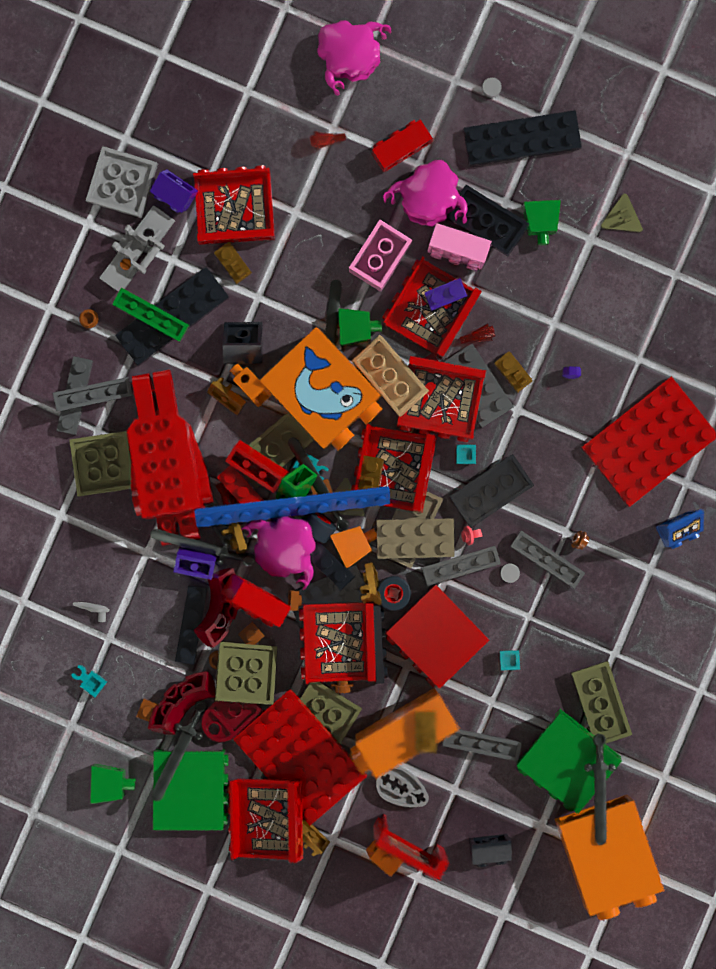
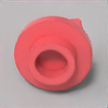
(469, 535)

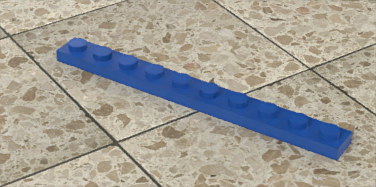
(292, 506)

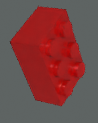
(255, 601)

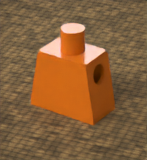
(253, 388)
(353, 544)
(384, 859)

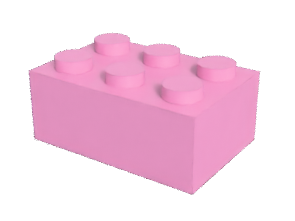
(459, 247)
(380, 255)

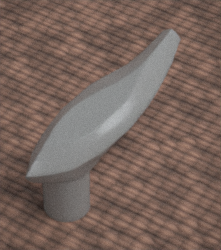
(94, 608)

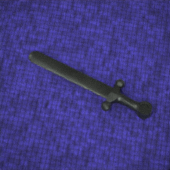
(333, 310)
(319, 486)
(221, 552)
(178, 751)
(600, 789)

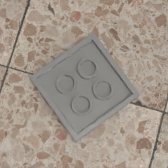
(121, 182)

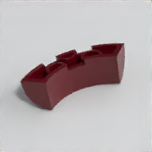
(220, 612)
(179, 700)

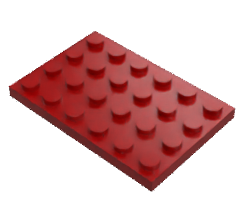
(650, 441)
(295, 745)

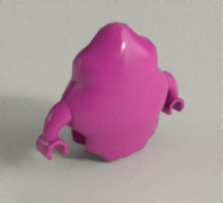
(349, 51)
(429, 194)
(284, 547)

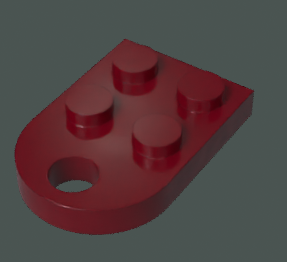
(230, 718)

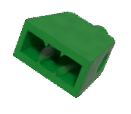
(542, 218)
(356, 327)
(288, 486)
(109, 783)

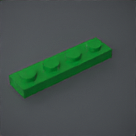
(150, 314)

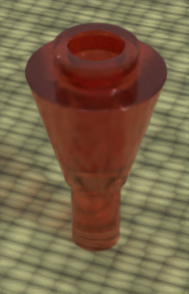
(323, 139)
(483, 333)
(227, 497)

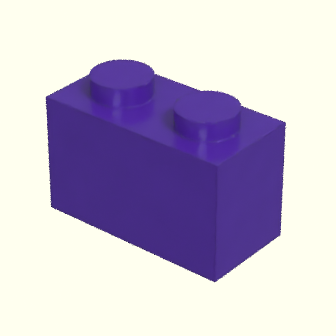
(173, 191)
(445, 294)
(194, 563)

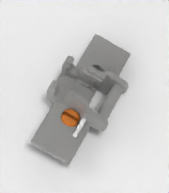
(132, 245)

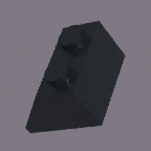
(242, 342)
(490, 850)

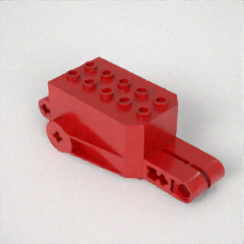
(165, 459)

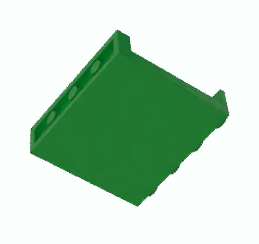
(559, 761)
(195, 792)

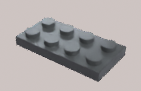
(493, 399)

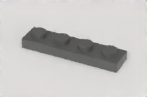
(78, 377)
(92, 394)
(547, 559)
(461, 565)
(484, 744)

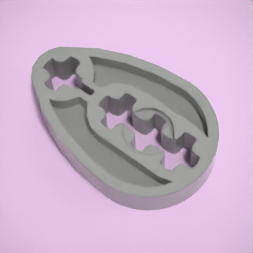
(405, 798)

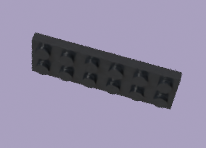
(522, 138)
(187, 303)

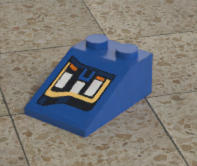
(681, 527)

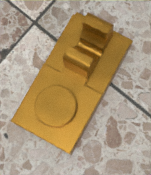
(232, 262)
(513, 372)
(228, 398)
(371, 472)
(237, 541)
(371, 578)
(425, 731)
(314, 839)

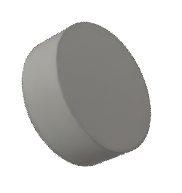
(491, 87)
(510, 573)

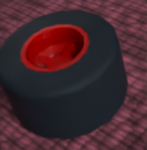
(321, 526)
(394, 593)

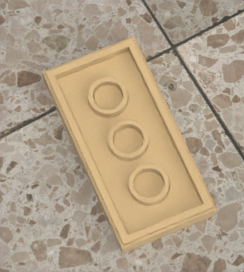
(390, 375)

